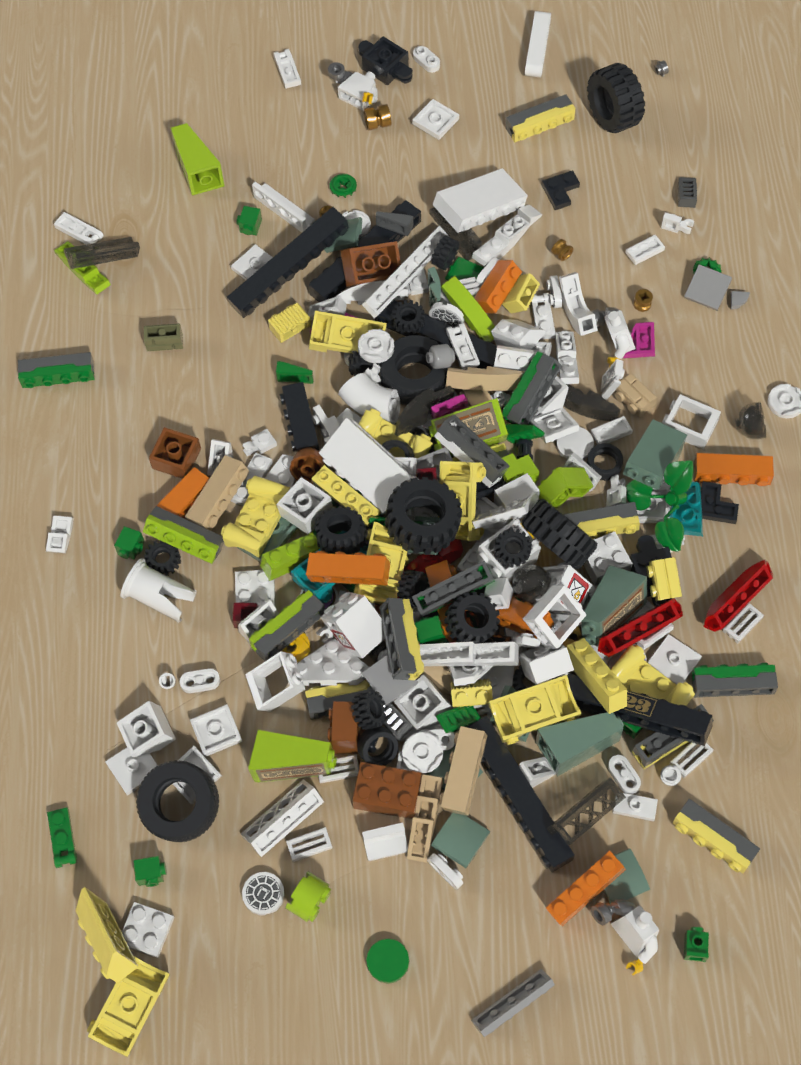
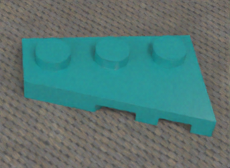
(691, 511)

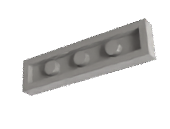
(512, 1002)

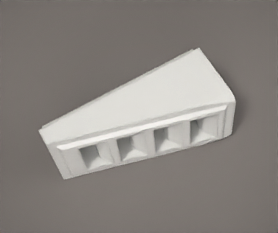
(334, 305)

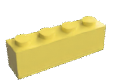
(597, 676)

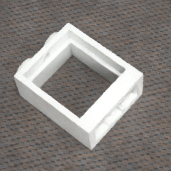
(693, 438)
(535, 616)
(259, 686)

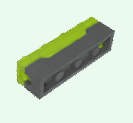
(183, 534)
(287, 625)

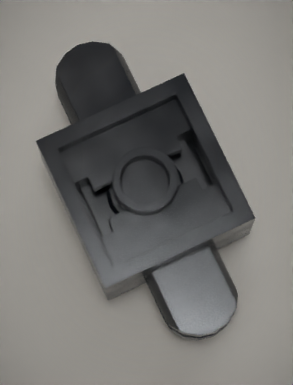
(385, 61)
(648, 552)

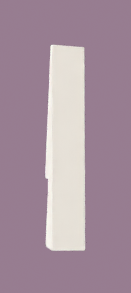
(470, 654)

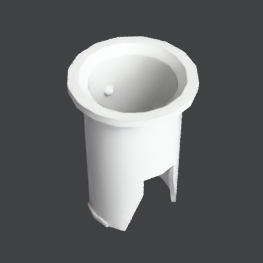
(150, 587)

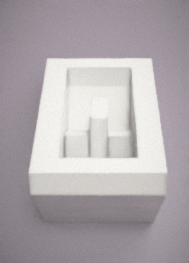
(217, 452)
(537, 770)

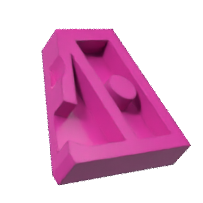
(644, 340)
(450, 406)

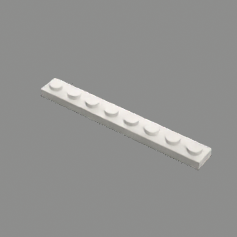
(403, 274)

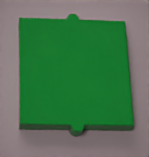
(464, 269)

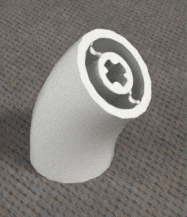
(363, 394)

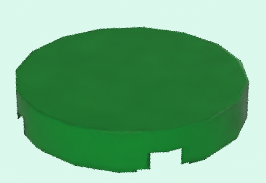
(387, 961)

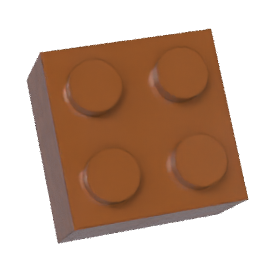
(174, 453)
(344, 730)

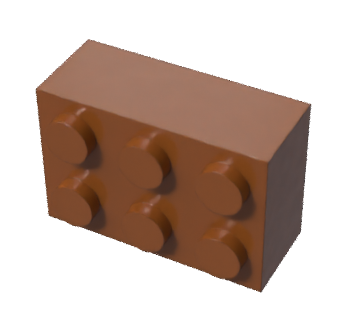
(370, 263)
(387, 790)

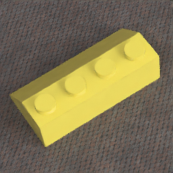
(104, 936)

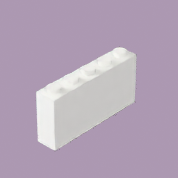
(479, 200)
(364, 463)

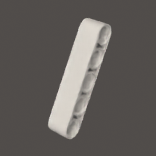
(538, 44)

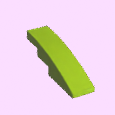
(88, 275)
(472, 311)

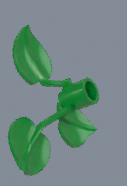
(679, 477)

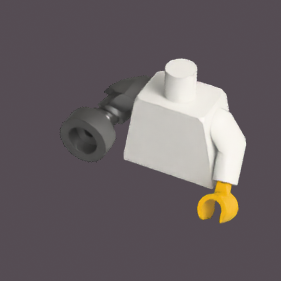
(354, 87)
(618, 331)
(633, 927)

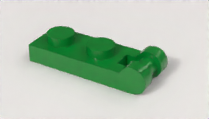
(62, 837)

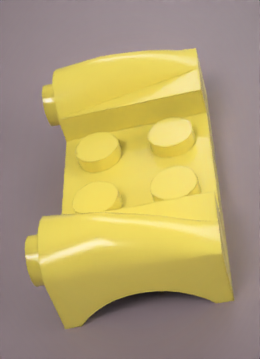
(339, 332)
(384, 431)
(462, 479)
(257, 516)
(383, 544)
(643, 678)
(533, 709)
(128, 1008)

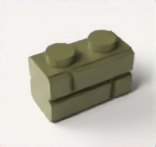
(163, 337)

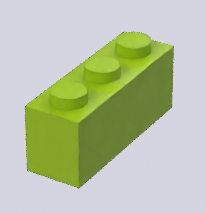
(287, 557)

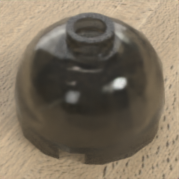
(752, 421)
(530, 582)

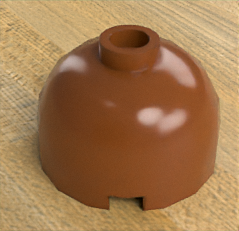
(306, 464)

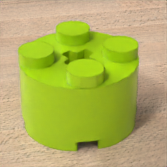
(308, 896)

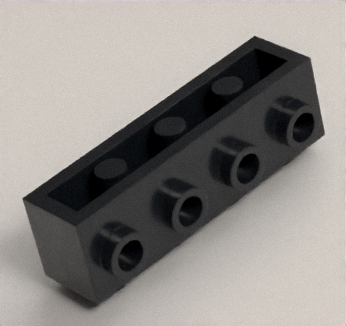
(299, 416)

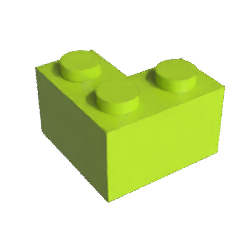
(519, 467)
(564, 483)

